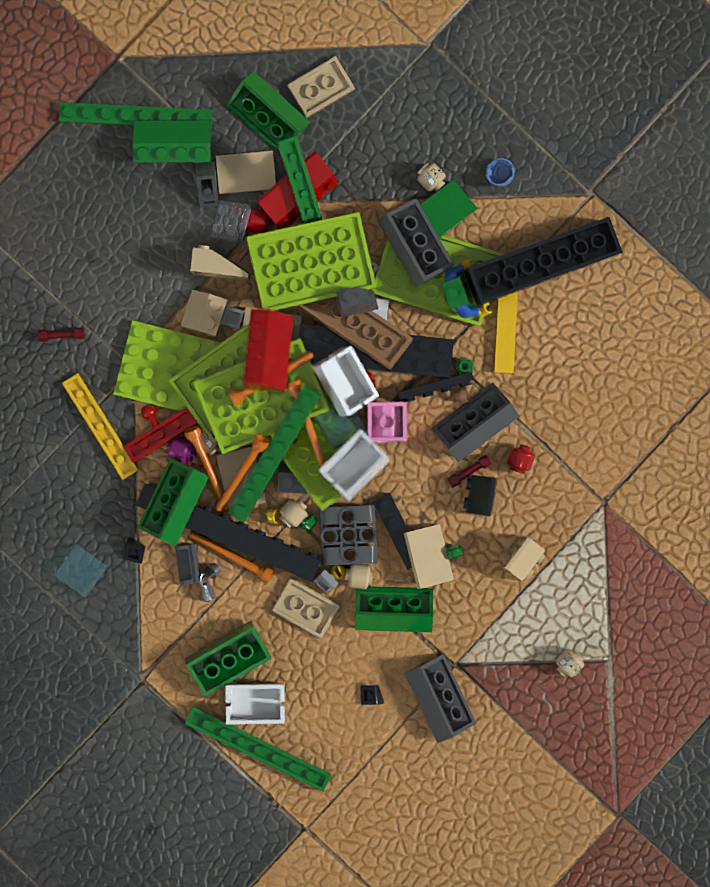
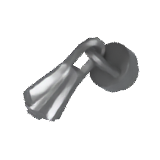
(211, 571)

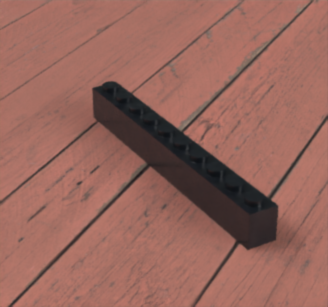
(245, 540)

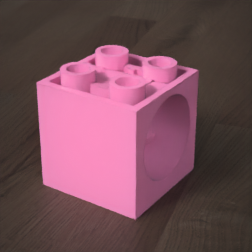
(387, 422)

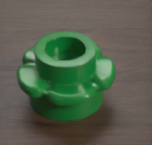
(459, 366)
(309, 523)
(454, 552)

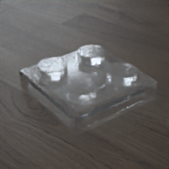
(231, 221)

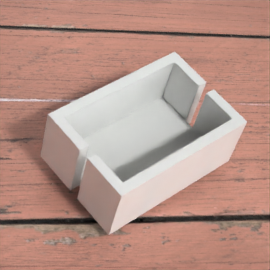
(345, 381)
(354, 465)
(255, 703)

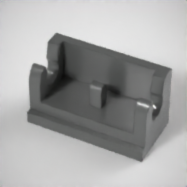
(188, 564)

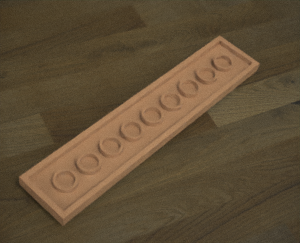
(363, 330)

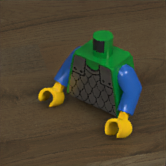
(459, 294)

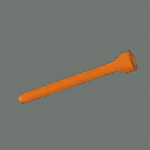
(294, 388)
(238, 396)
(193, 434)
(259, 444)
(263, 573)

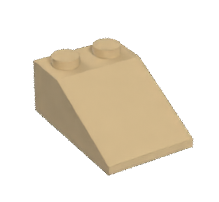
(211, 264)

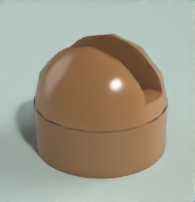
(461, 395)

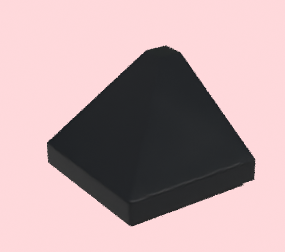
(134, 551)
(371, 695)

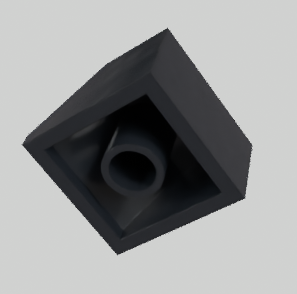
(480, 495)

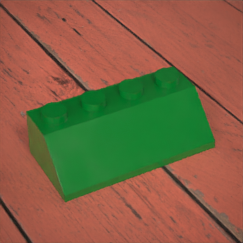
(266, 111)
(172, 141)
(172, 502)
(394, 609)
(227, 658)

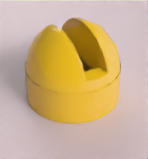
(273, 516)
(341, 569)

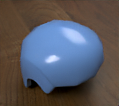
(500, 172)

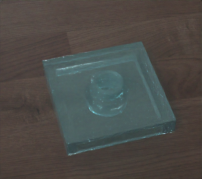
(339, 428)
(81, 570)

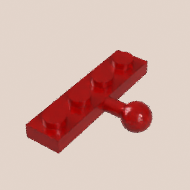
(160, 433)

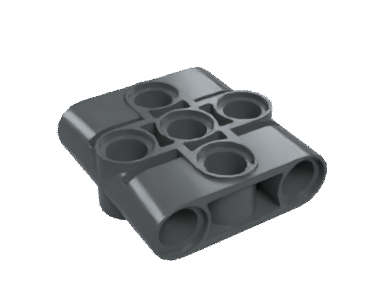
(335, 555)

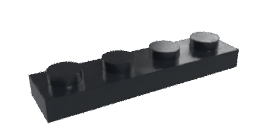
(443, 385)
(395, 526)

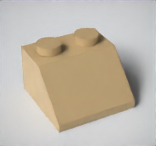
(204, 313)
(524, 558)

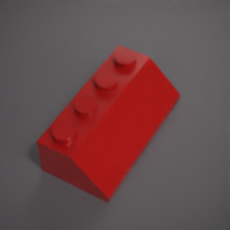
(280, 201)
(268, 350)

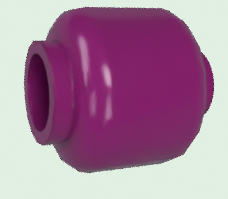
(181, 450)

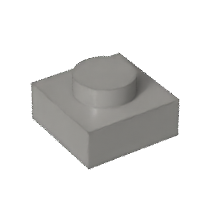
(232, 317)
(326, 582)

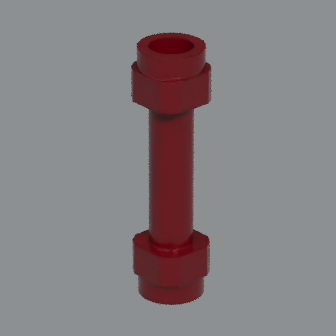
(77, 333)
(483, 462)

